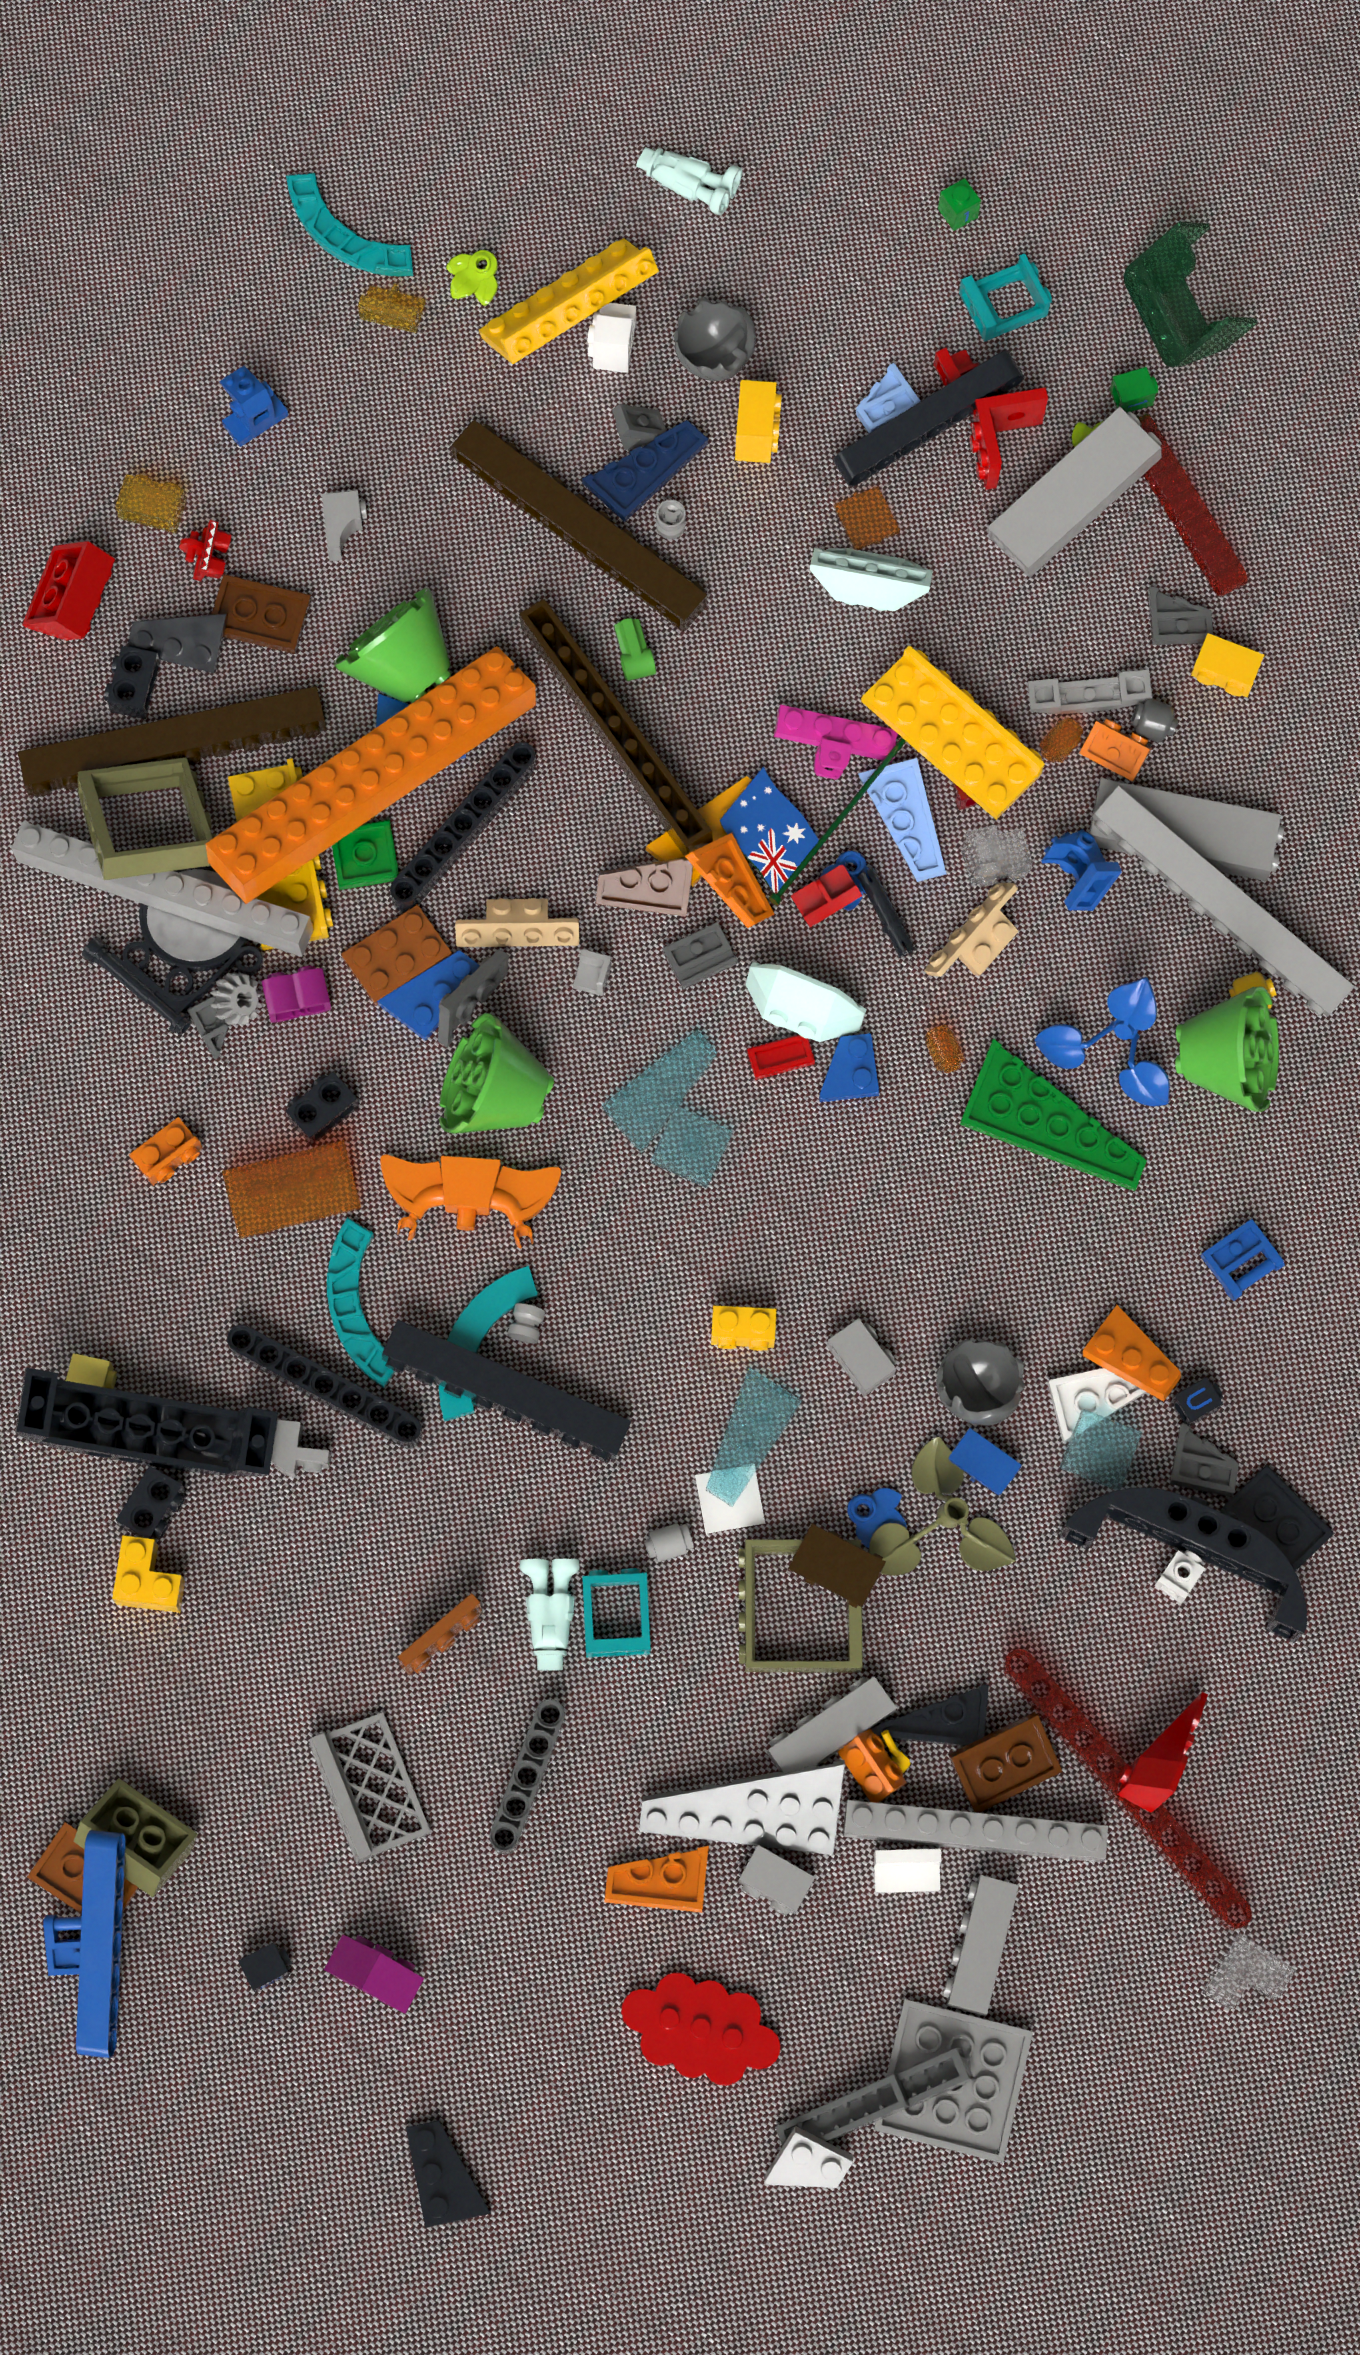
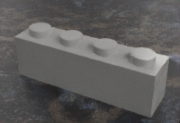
(832, 1729)
(981, 1946)

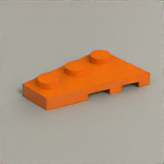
(731, 877)
(1131, 1355)
(662, 1882)

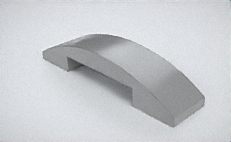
(1089, 695)

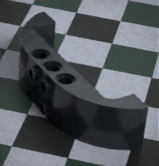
(144, 1427)
(1254, 1560)

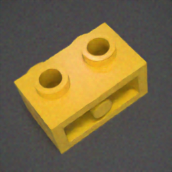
(1227, 665)
(743, 1327)

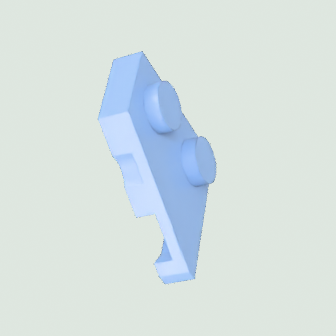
(886, 400)

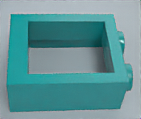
(617, 1646)

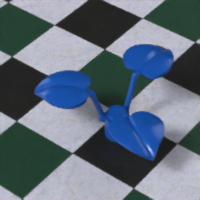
(1134, 1010)

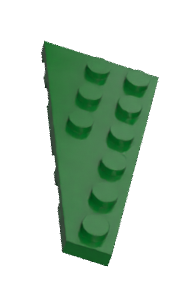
(1035, 1116)

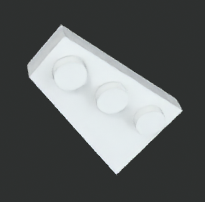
(1091, 1390)

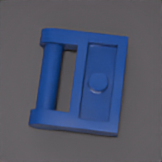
(1237, 1250)
(62, 1954)

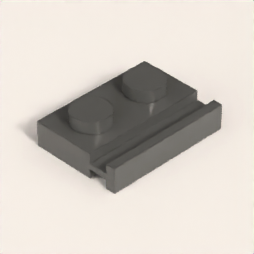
(699, 955)

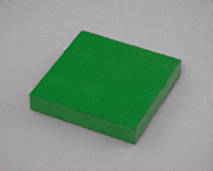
(366, 856)

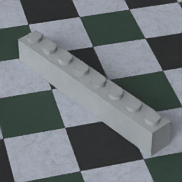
(975, 1831)

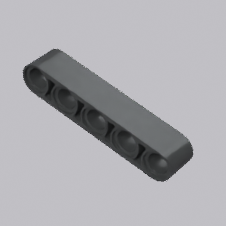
(527, 1760)

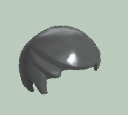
(715, 340)
(980, 1382)

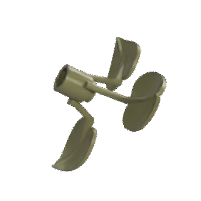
(985, 1542)

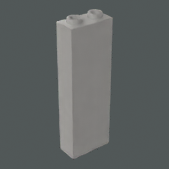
(1075, 491)
(1226, 835)

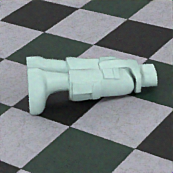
(689, 175)
(550, 1614)

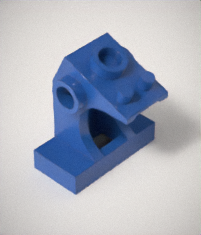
(249, 400)
(1081, 856)

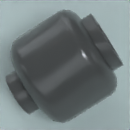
(1154, 720)

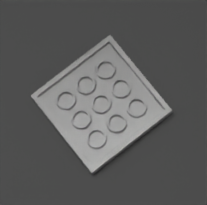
(977, 2114)

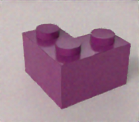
(374, 1972)

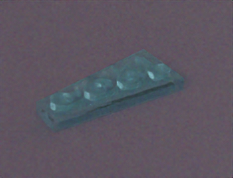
(653, 1096)
(754, 1428)

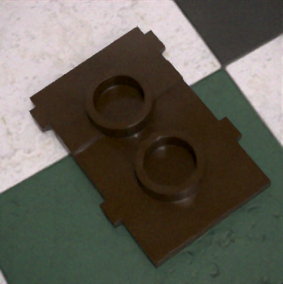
(837, 1565)

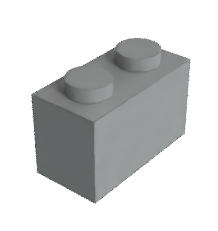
(862, 1356)
(775, 1880)

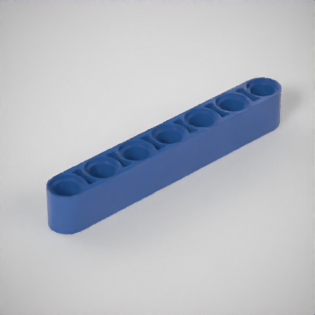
(100, 1943)

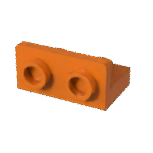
(1116, 749)
(166, 1151)
(872, 1766)

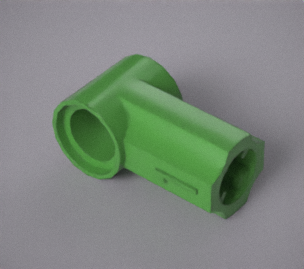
(635, 656)

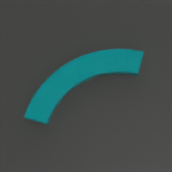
(340, 240)
(345, 1302)
(476, 1322)

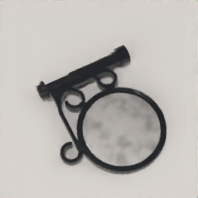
(180, 945)

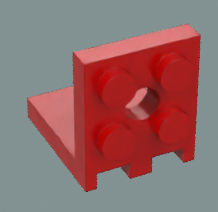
(997, 415)

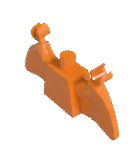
(468, 1189)

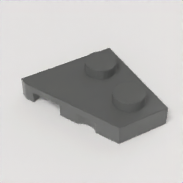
(1177, 620)
(1202, 1466)

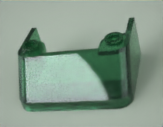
(1167, 304)

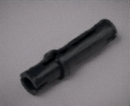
(886, 912)

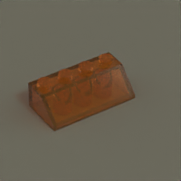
(291, 1189)

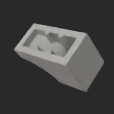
(342, 518)

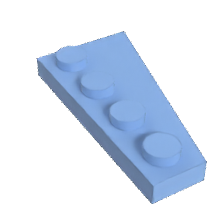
(907, 815)

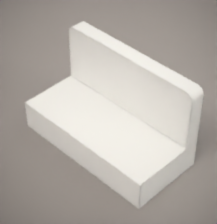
(907, 1870)

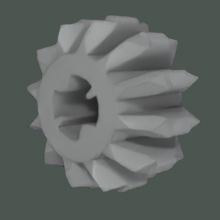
(236, 999)

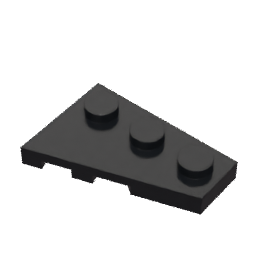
(183, 640)
(441, 2178)

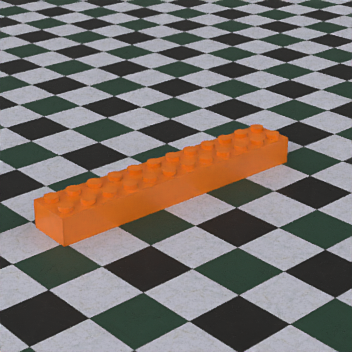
(370, 774)

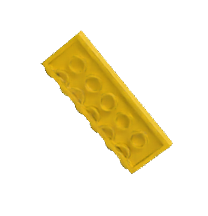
(569, 300)
(954, 732)
(300, 889)

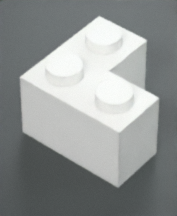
(612, 337)

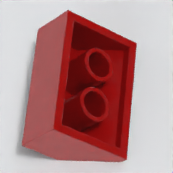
(69, 591)

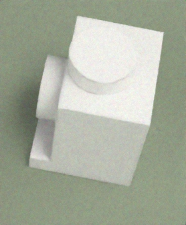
(1177, 1586)

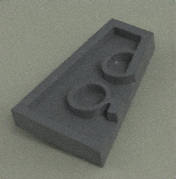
(459, 1005)

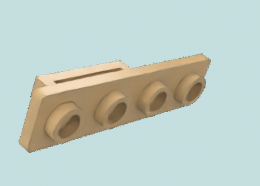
(517, 924)
(980, 937)

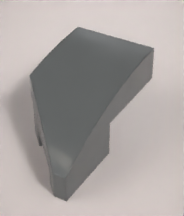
(209, 1027)

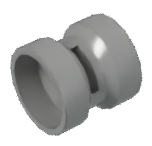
(672, 513)
(526, 1320)

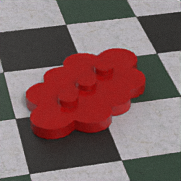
(700, 2029)

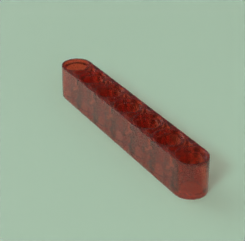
(1193, 519)

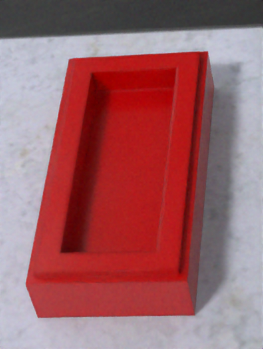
(780, 1056)

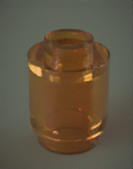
(1061, 740)
(944, 1049)

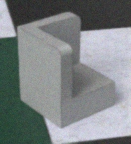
(592, 972)

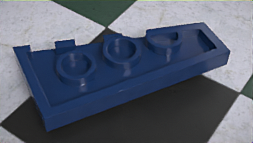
(635, 478)

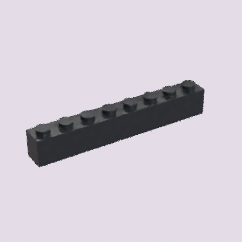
(505, 1390)

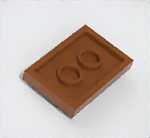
(396, 954)
(441, 1635)
(62, 1870)

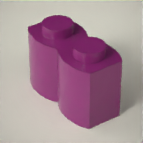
(296, 994)

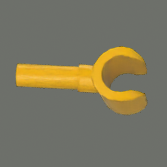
(898, 1756)

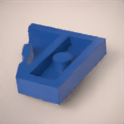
(851, 1070)

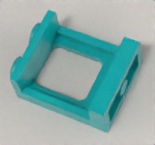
(981, 309)

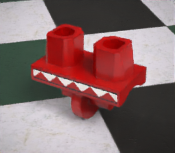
(210, 539)

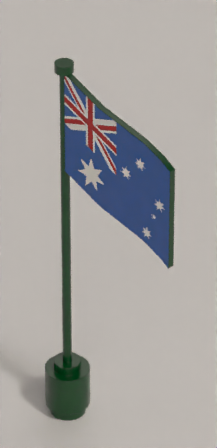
(776, 833)

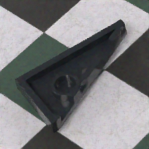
(949, 1722)

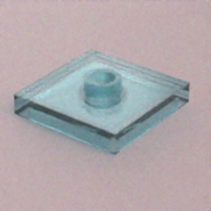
(691, 1147)
(1100, 1450)

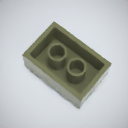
(153, 1837)

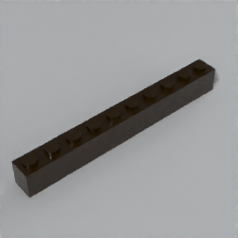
(580, 525)
(615, 728)
(190, 736)

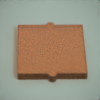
(866, 518)

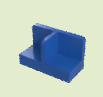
(984, 1462)

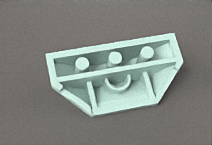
(869, 578)
(802, 1003)

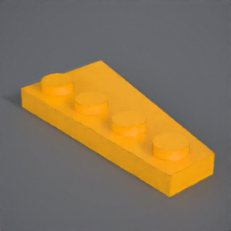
(664, 847)

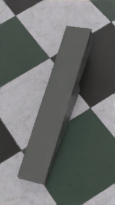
(883, 2098)

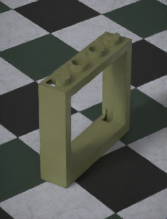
(143, 778)
(746, 1592)

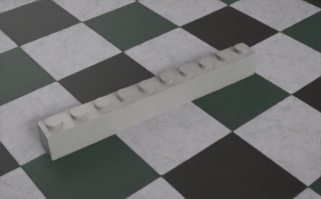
(167, 891)
(1222, 901)

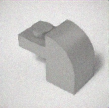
(288, 1452)

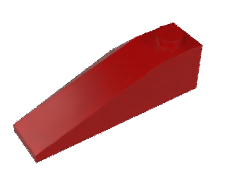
(1159, 1768)

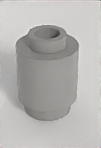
(669, 1542)

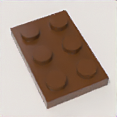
(262, 613)
(1005, 1763)

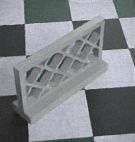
(343, 1798)

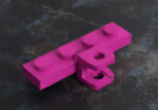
(834, 738)

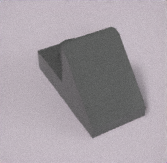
(637, 425)

